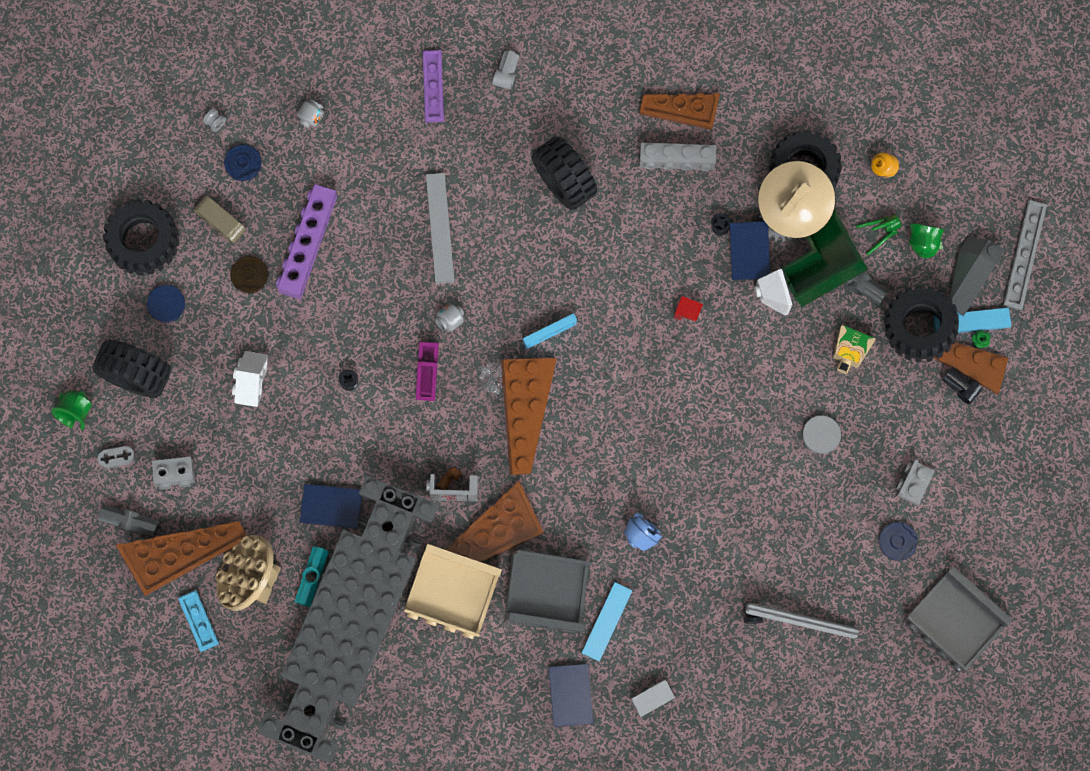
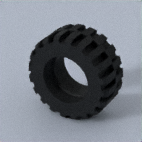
(810, 145)
(564, 173)
(128, 217)
(916, 301)
(131, 368)

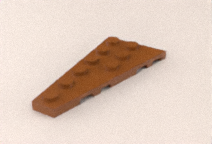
(525, 400)
(499, 528)

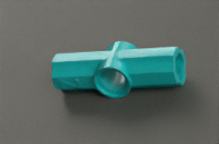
(307, 588)

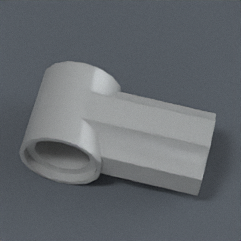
(505, 74)

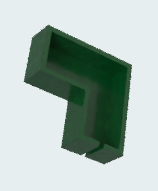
(827, 265)

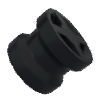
(722, 221)
(348, 383)
(751, 619)

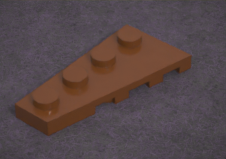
(692, 110)
(976, 364)

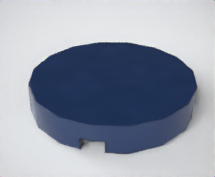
(242, 162)
(166, 303)
(898, 541)

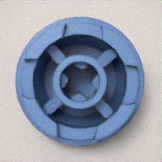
(641, 533)

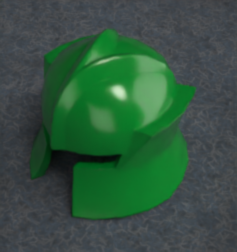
(925, 239)
(72, 407)

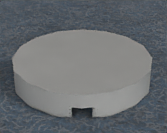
(821, 434)

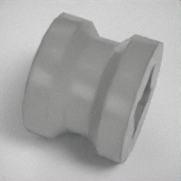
(214, 120)

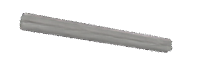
(802, 620)

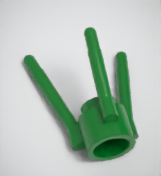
(889, 224)

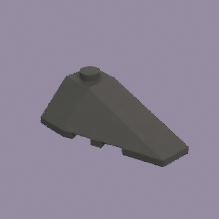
(972, 269)

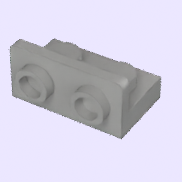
(915, 482)

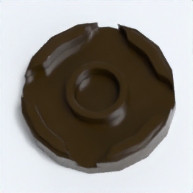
(243, 275)

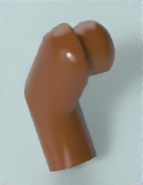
(447, 478)

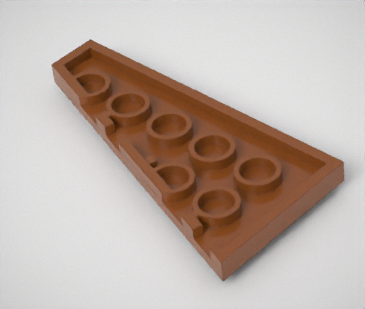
(170, 556)

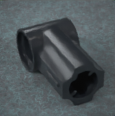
(966, 388)

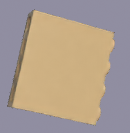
(452, 591)

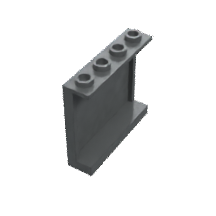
(547, 591)
(957, 620)

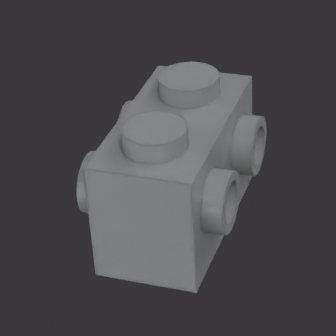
(173, 472)

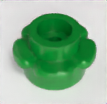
(976, 339)

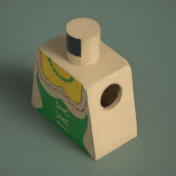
(851, 348)

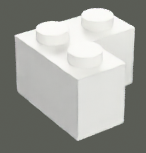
(249, 378)

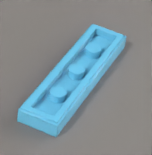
(981, 320)
(606, 622)

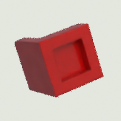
(688, 309)

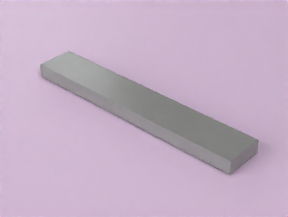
(440, 228)
(1025, 255)

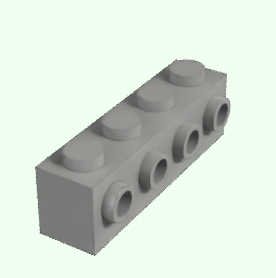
(677, 156)

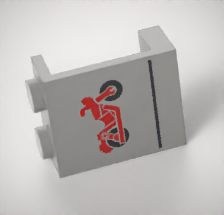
(453, 495)

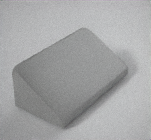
(652, 698)

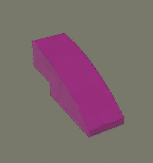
(427, 370)

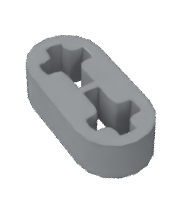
(115, 452)

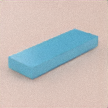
(550, 331)
(198, 621)

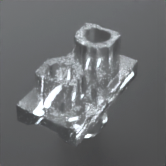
(489, 384)

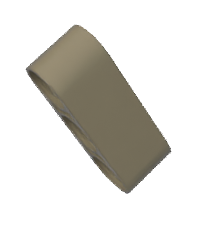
(219, 219)

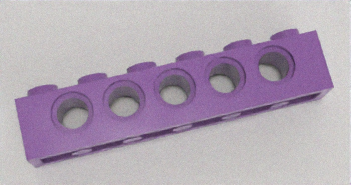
(296, 287)

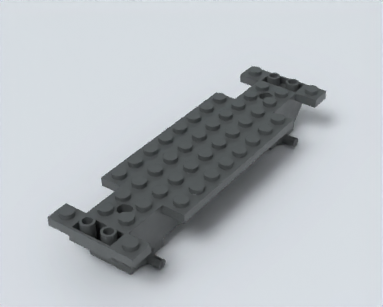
(348, 619)

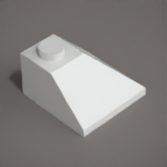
(774, 292)

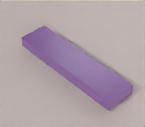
(433, 86)

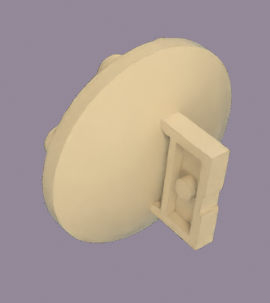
(796, 199)
(248, 575)

